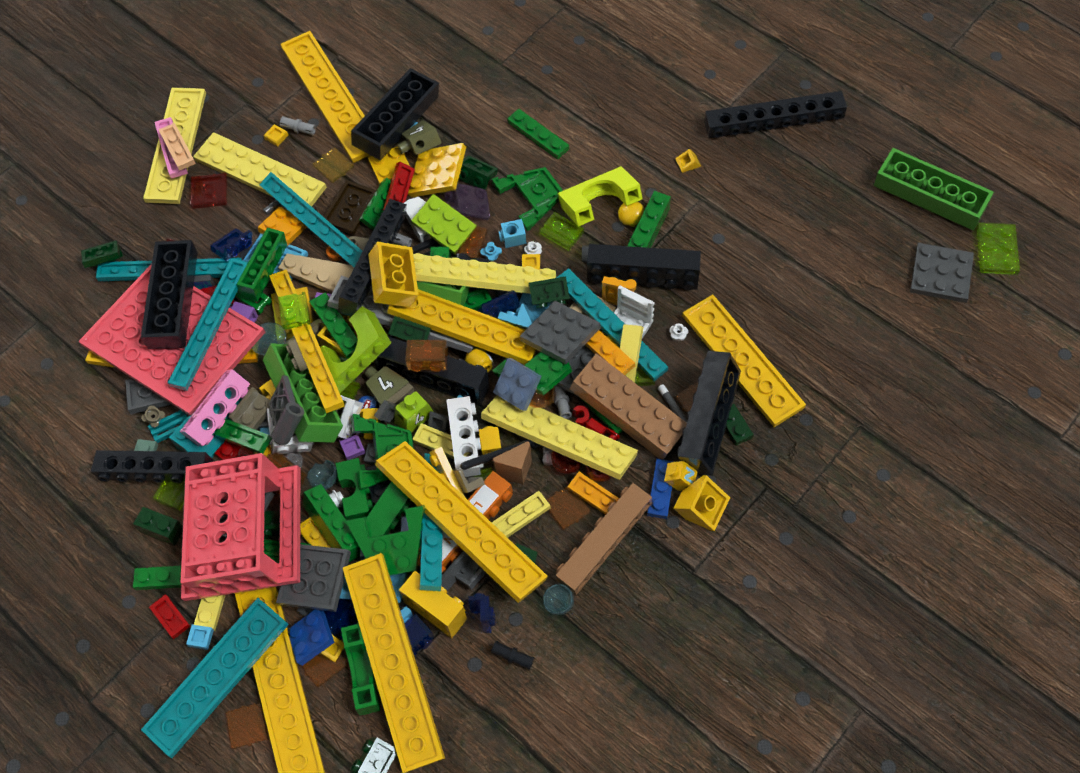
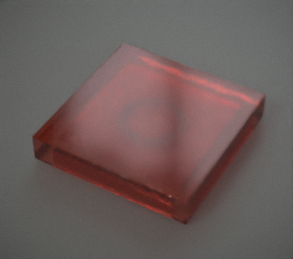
(208, 191)

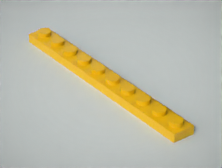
(310, 350)

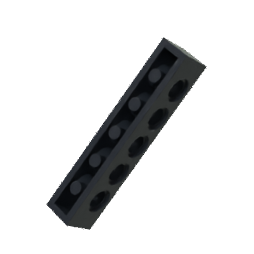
(119, 465)

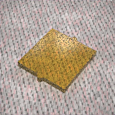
(333, 165)

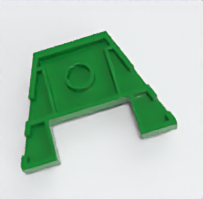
(537, 188)
(546, 366)
(385, 439)
(399, 549)

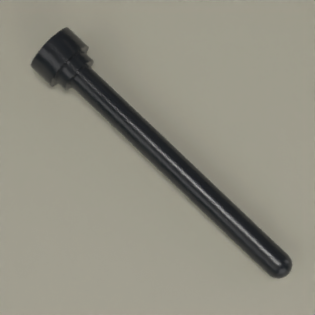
(489, 456)

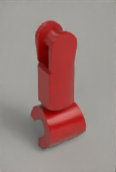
(592, 424)

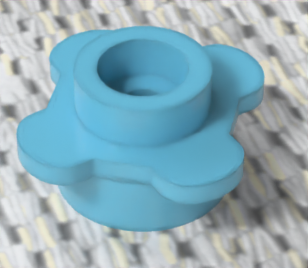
(491, 255)

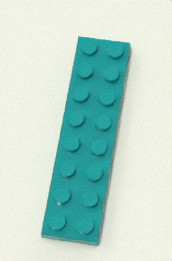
(214, 678)

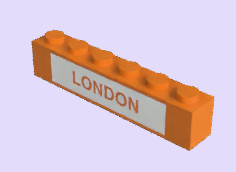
(487, 500)

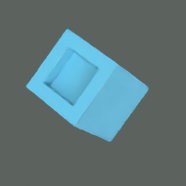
(518, 233)

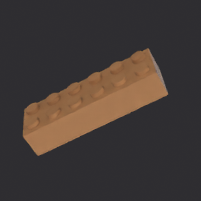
(628, 406)

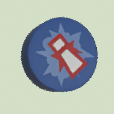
(368, 402)

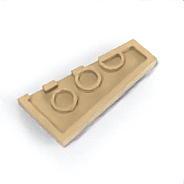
(315, 271)

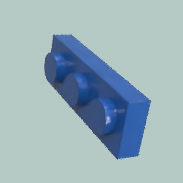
(660, 491)

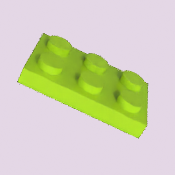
(443, 224)

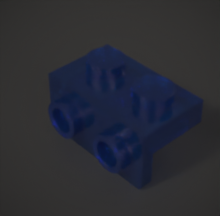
(232, 244)
(503, 303)
(481, 604)
(343, 617)

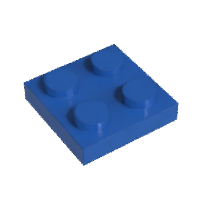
(310, 636)

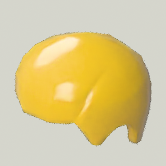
(631, 214)

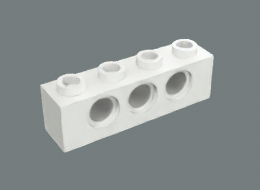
(457, 409)

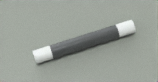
(671, 402)

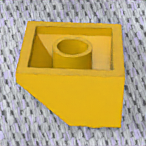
(702, 503)

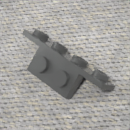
(464, 570)

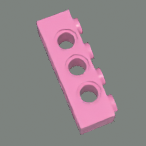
(193, 428)

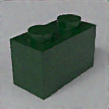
(158, 526)

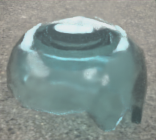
(323, 474)
(558, 599)

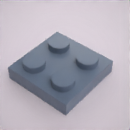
(517, 384)

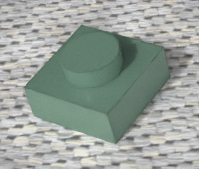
(146, 445)

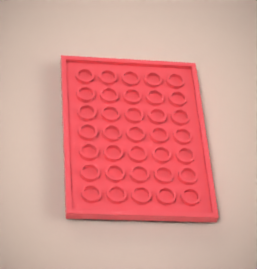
(119, 342)

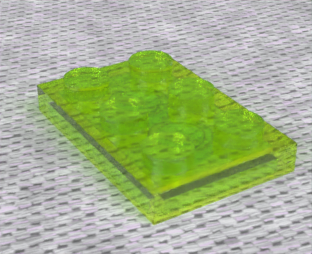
(998, 248)

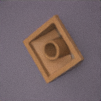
(514, 463)

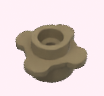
(152, 410)

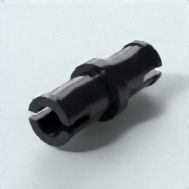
(512, 655)

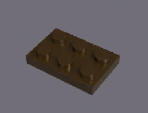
(349, 206)

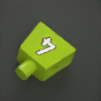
(412, 412)

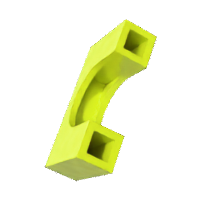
(615, 182)

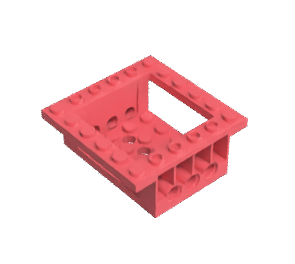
(240, 560)

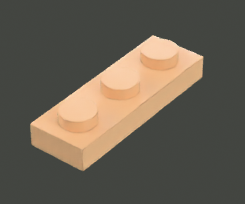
(177, 146)

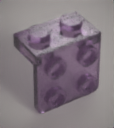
(469, 201)

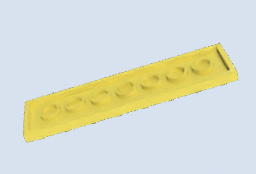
(185, 110)
(252, 167)
(478, 274)
(562, 436)

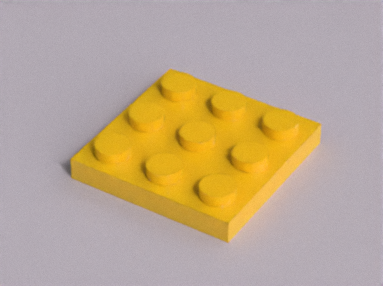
(437, 170)

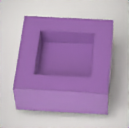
(352, 447)

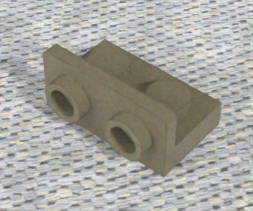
(251, 409)

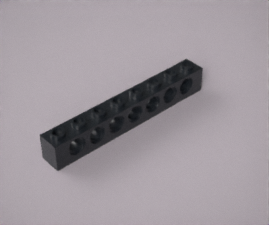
(775, 114)
(360, 281)

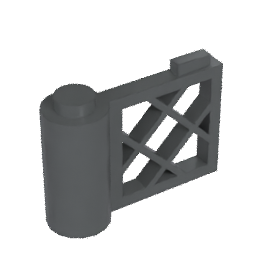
(285, 412)

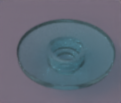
(273, 333)

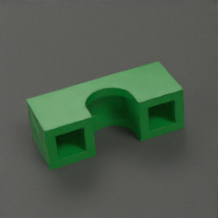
(357, 504)

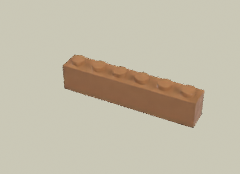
(604, 538)

